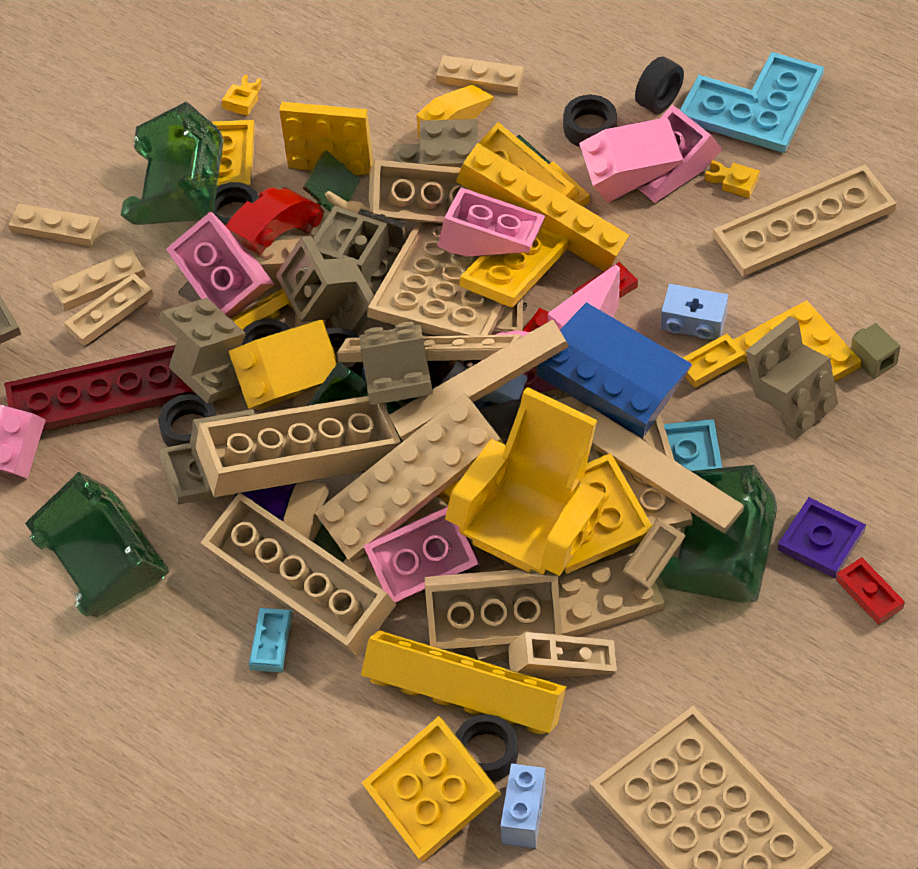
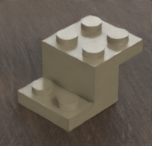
(441, 143)
(360, 237)
(325, 287)
(203, 348)
(395, 363)
(792, 377)
(184, 465)

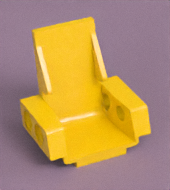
(530, 494)

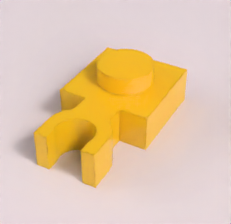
(242, 98)
(735, 180)

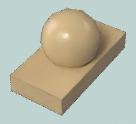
(653, 553)

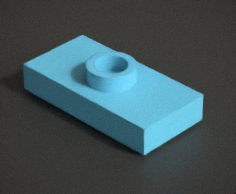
(270, 640)

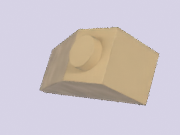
(561, 656)

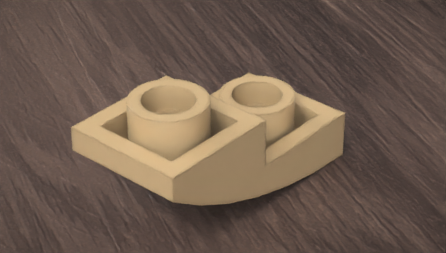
(301, 509)

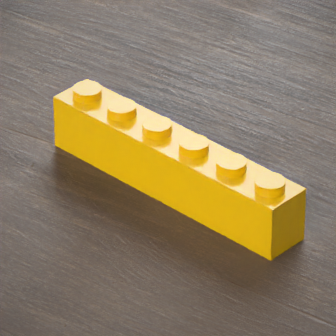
(587, 233)
(463, 682)

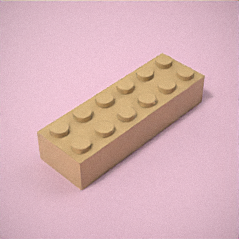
(294, 445)
(298, 574)

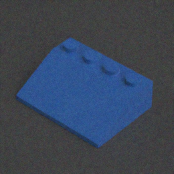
(614, 370)

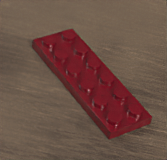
(98, 389)

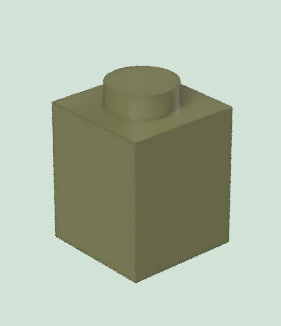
(875, 350)

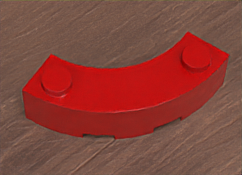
(271, 215)

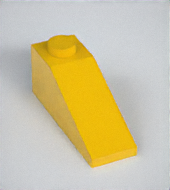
(458, 104)

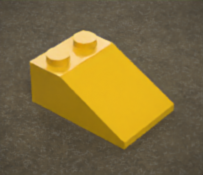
(283, 364)

